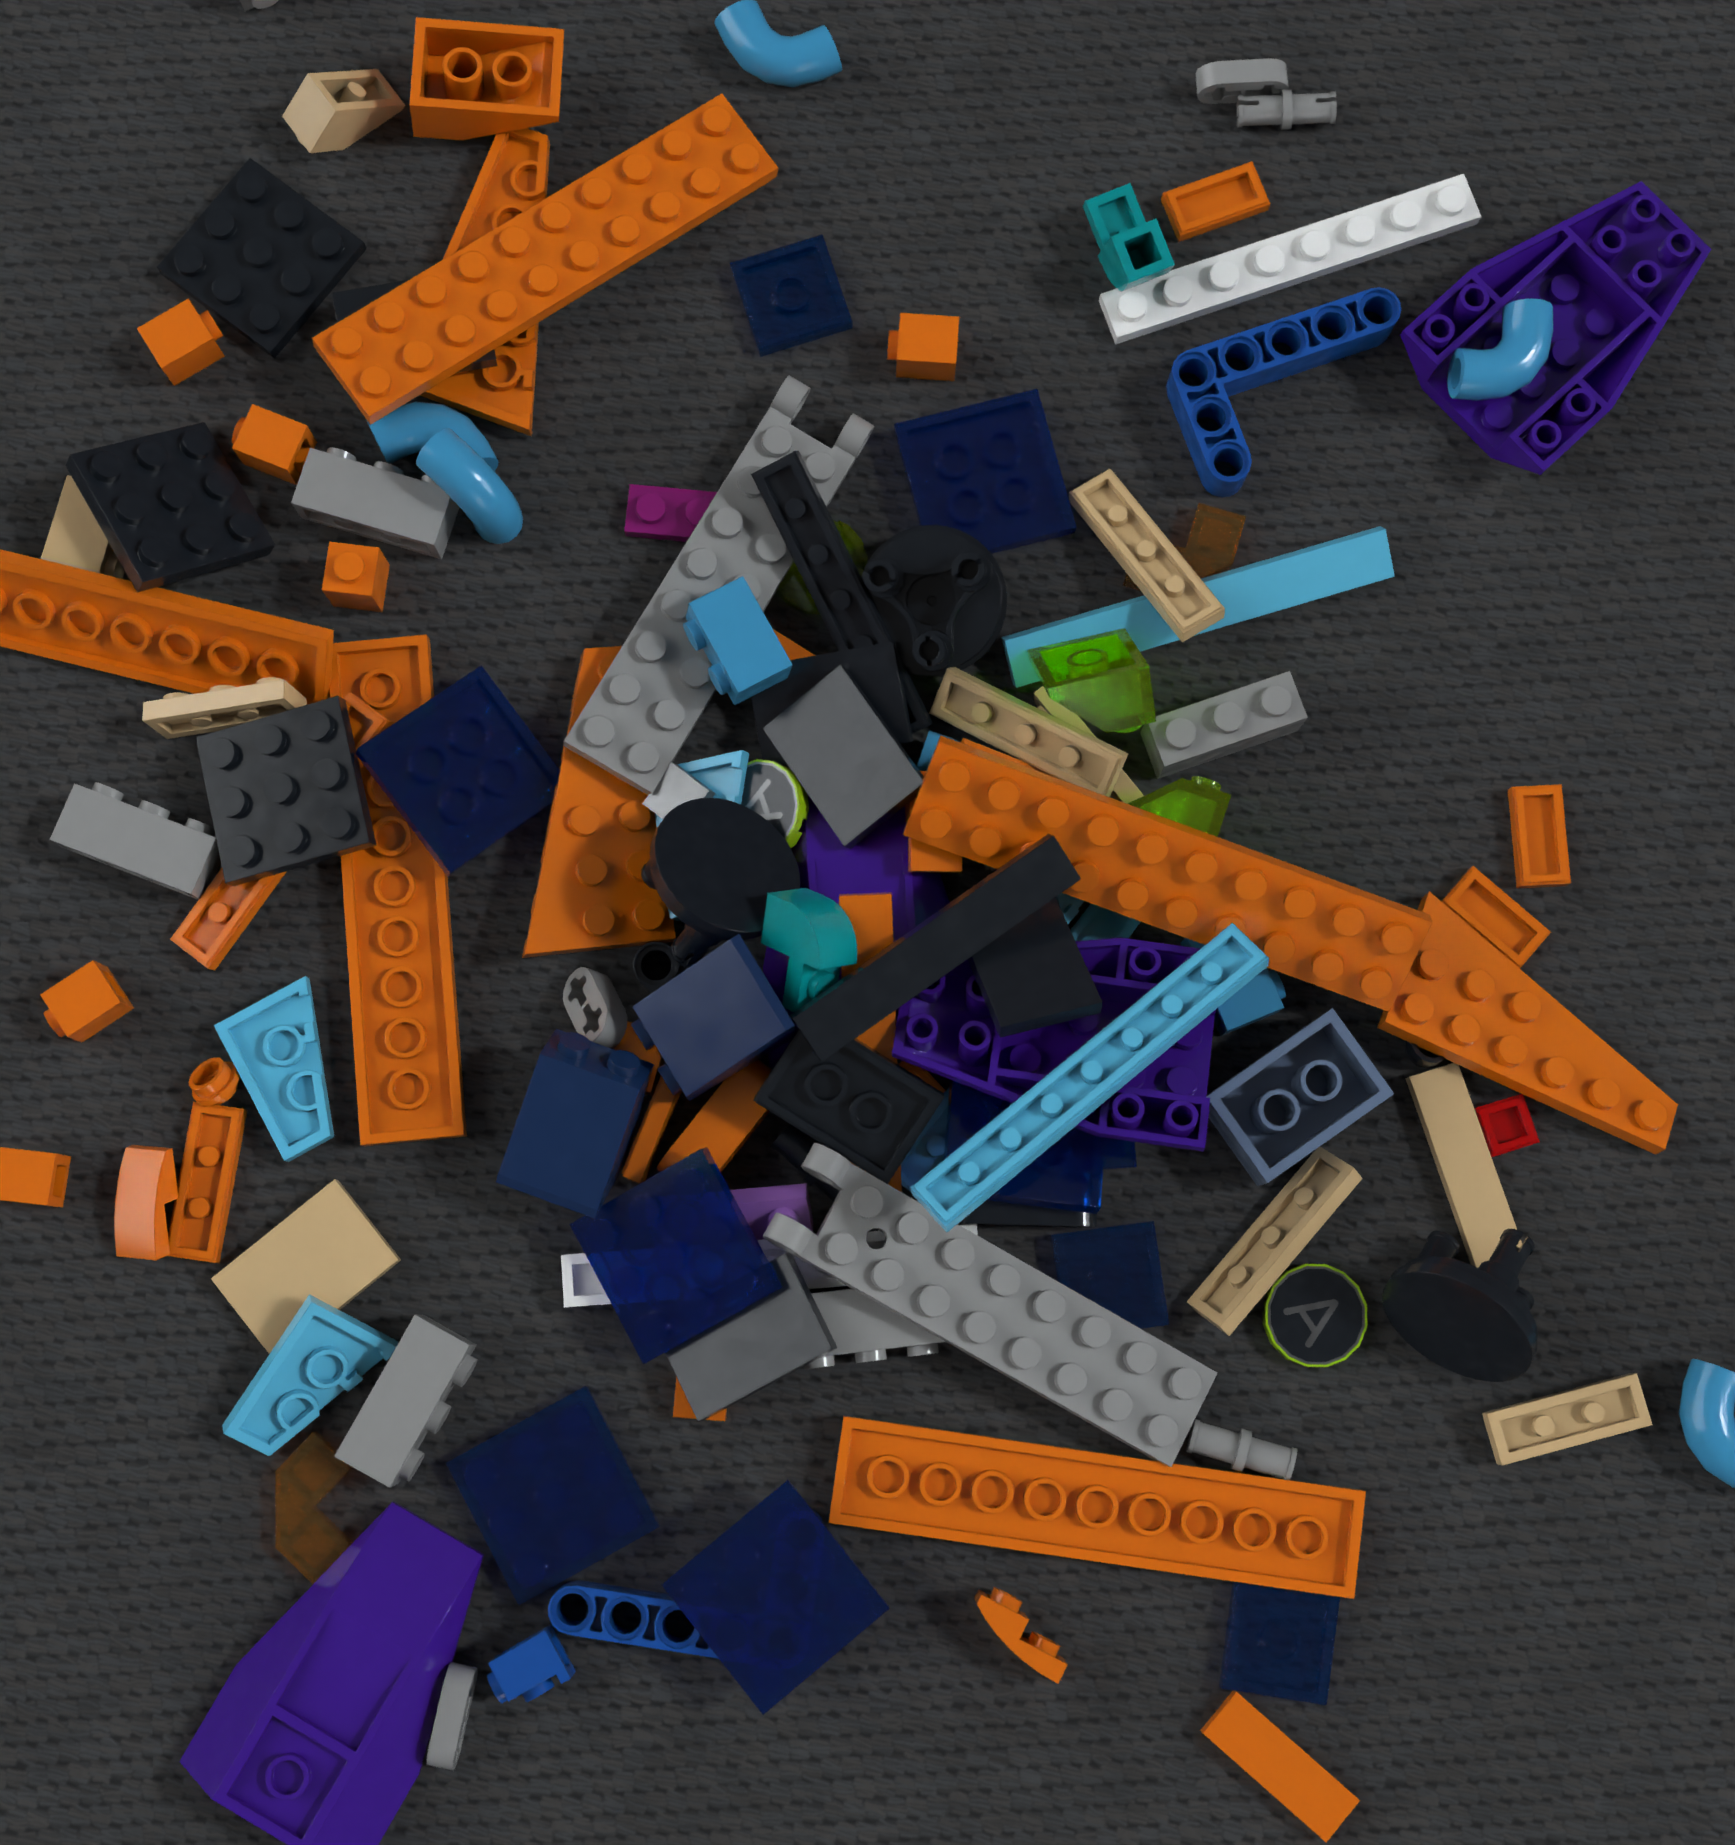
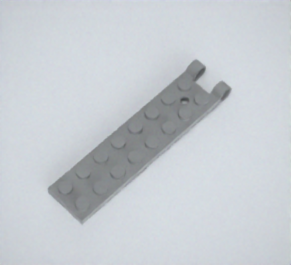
(658, 678)
(999, 1310)

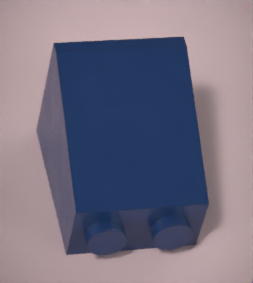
(713, 1020)
(575, 1123)

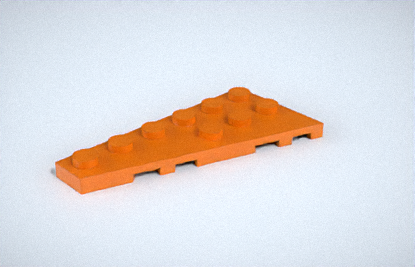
(507, 185)
(594, 852)
(1501, 1024)

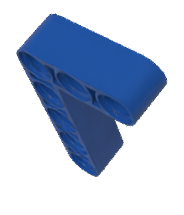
(1265, 366)
(602, 1625)

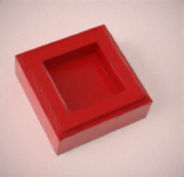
(1507, 1125)

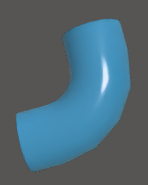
(773, 56)
(1513, 362)
(414, 423)
(472, 486)
(1709, 1417)

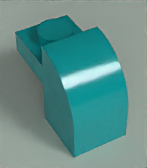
(1129, 245)
(815, 938)

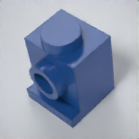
(529, 1667)

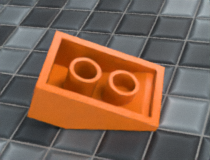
(483, 78)

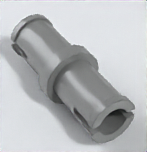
(1286, 109)
(1241, 1450)

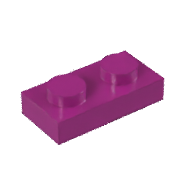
(664, 512)

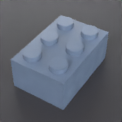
(1296, 1097)

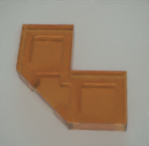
(1210, 542)
(301, 1528)

